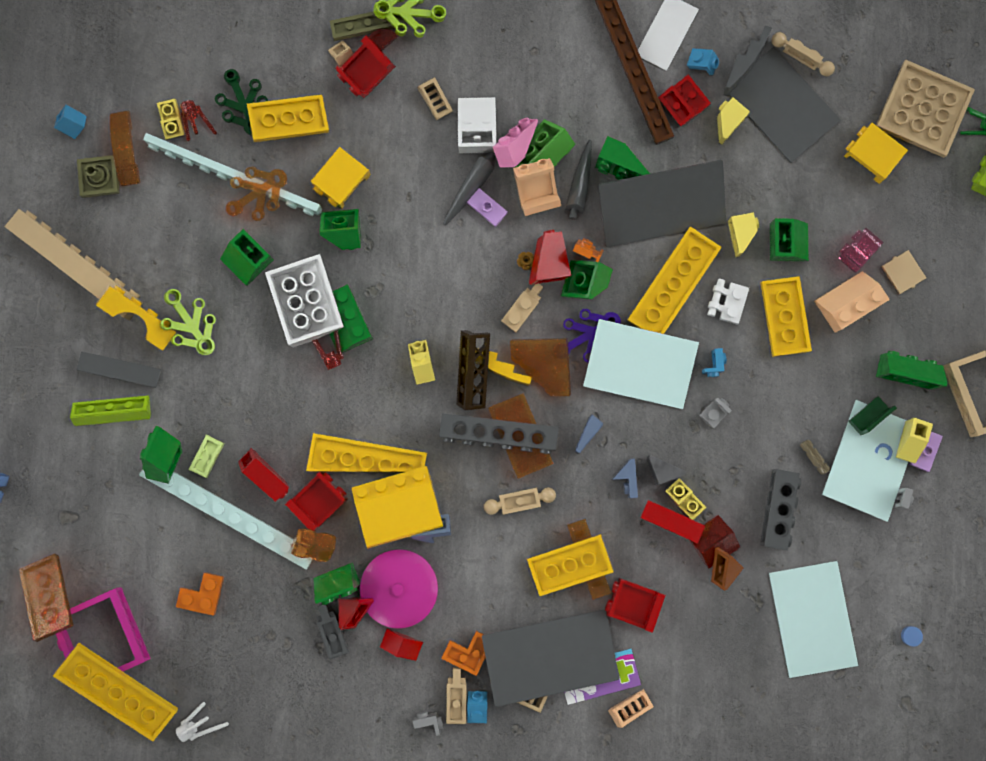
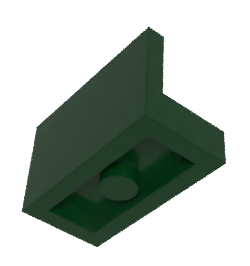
(871, 416)

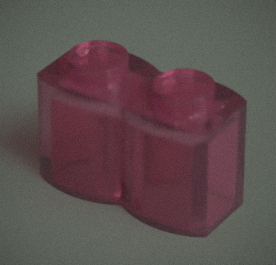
(860, 250)

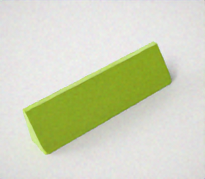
(110, 410)

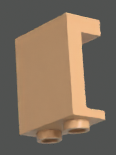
(537, 186)

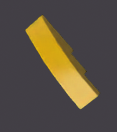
(504, 369)

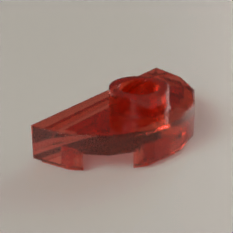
(383, 37)

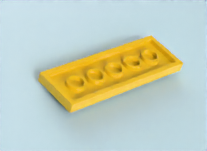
(674, 282)
(115, 692)

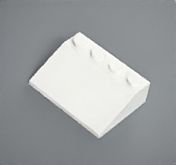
(304, 300)

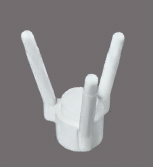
(188, 729)

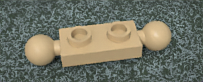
(803, 54)
(519, 501)

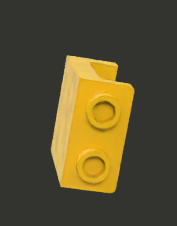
(876, 151)
(339, 177)

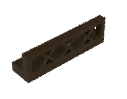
(466, 370)

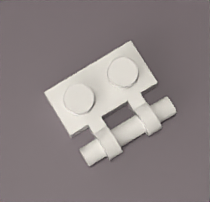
(733, 304)

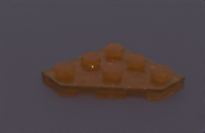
(545, 362)

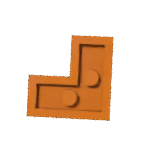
(205, 599)
(468, 658)

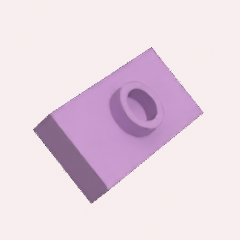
(487, 207)
(928, 455)

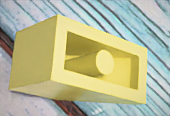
(729, 118)
(742, 231)

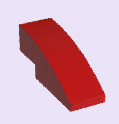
(673, 521)

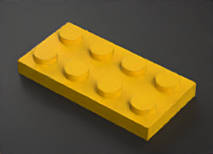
(287, 118)
(786, 316)
(570, 565)

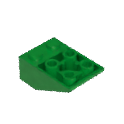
(619, 160)
(337, 582)

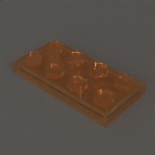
(517, 410)
(46, 597)

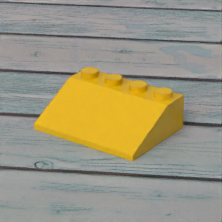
(397, 507)

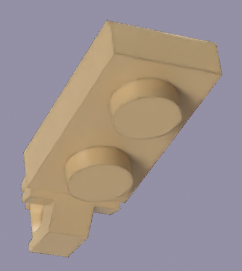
(522, 308)
(456, 698)

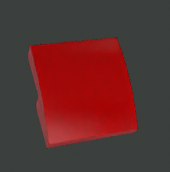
(684, 100)

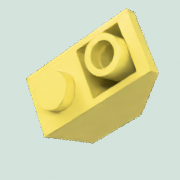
(421, 362)
(913, 439)

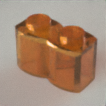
(314, 545)

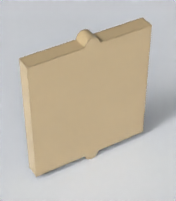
(903, 272)

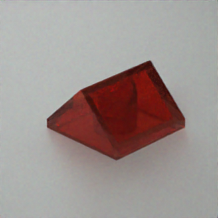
(715, 535)

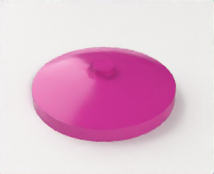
(401, 588)

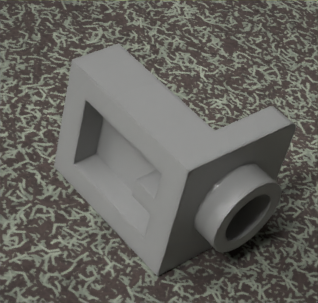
(715, 412)

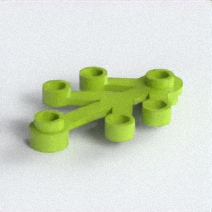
(407, 12)
(190, 325)

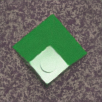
(341, 228)
(586, 279)

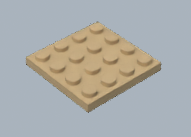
(925, 108)

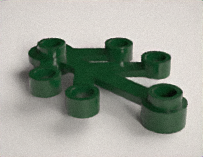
(242, 105)

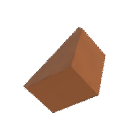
(724, 569)

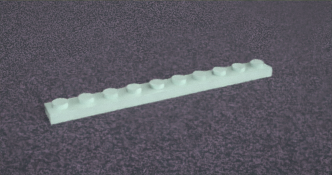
(226, 172)
(232, 516)

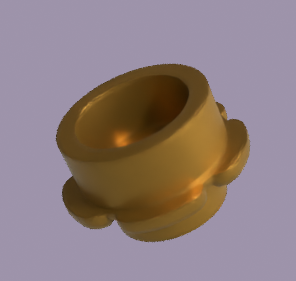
(525, 265)

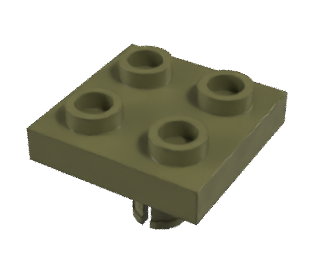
(97, 176)

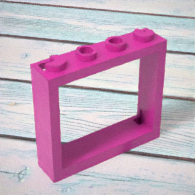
(127, 622)

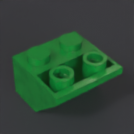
(788, 240)
(245, 257)
(160, 455)

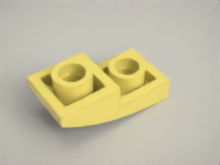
(170, 119)
(685, 499)

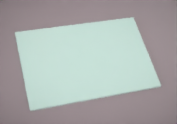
(640, 364)
(861, 475)
(813, 619)

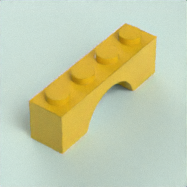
(115, 302)

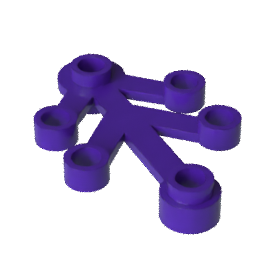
(589, 331)

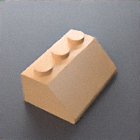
(851, 301)

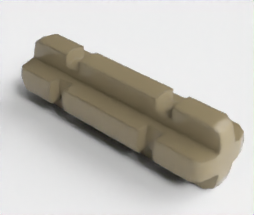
(815, 457)

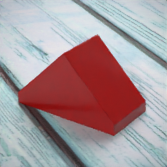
(352, 611)
(401, 645)

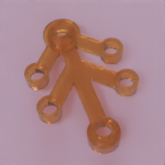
(259, 191)

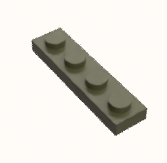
(360, 25)

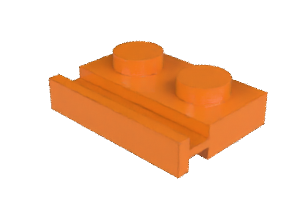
(586, 248)

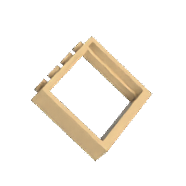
(962, 394)

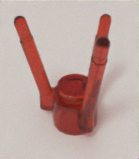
(190, 112)
(331, 359)

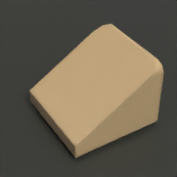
(341, 53)

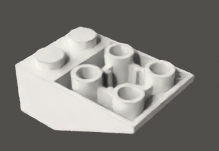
(476, 125)

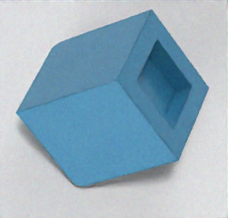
(70, 121)

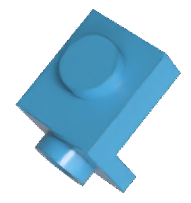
(703, 60)
(718, 362)
(477, 707)

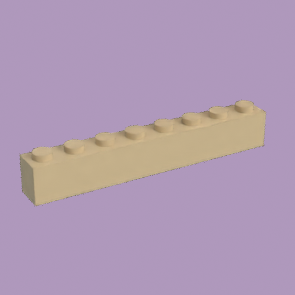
(65, 257)

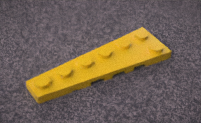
(348, 455)

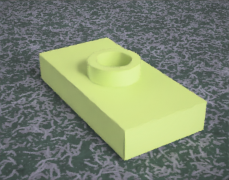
(206, 456)

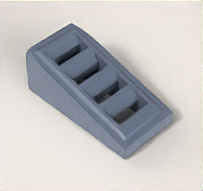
(591, 428)

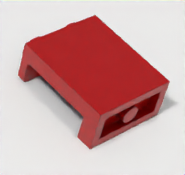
(365, 68)
(317, 501)
(635, 604)

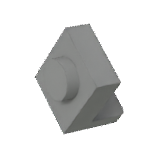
(903, 499)
(424, 719)

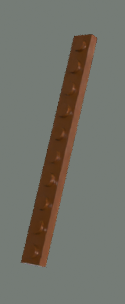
(635, 70)

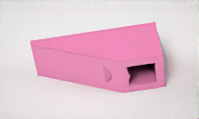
(514, 145)

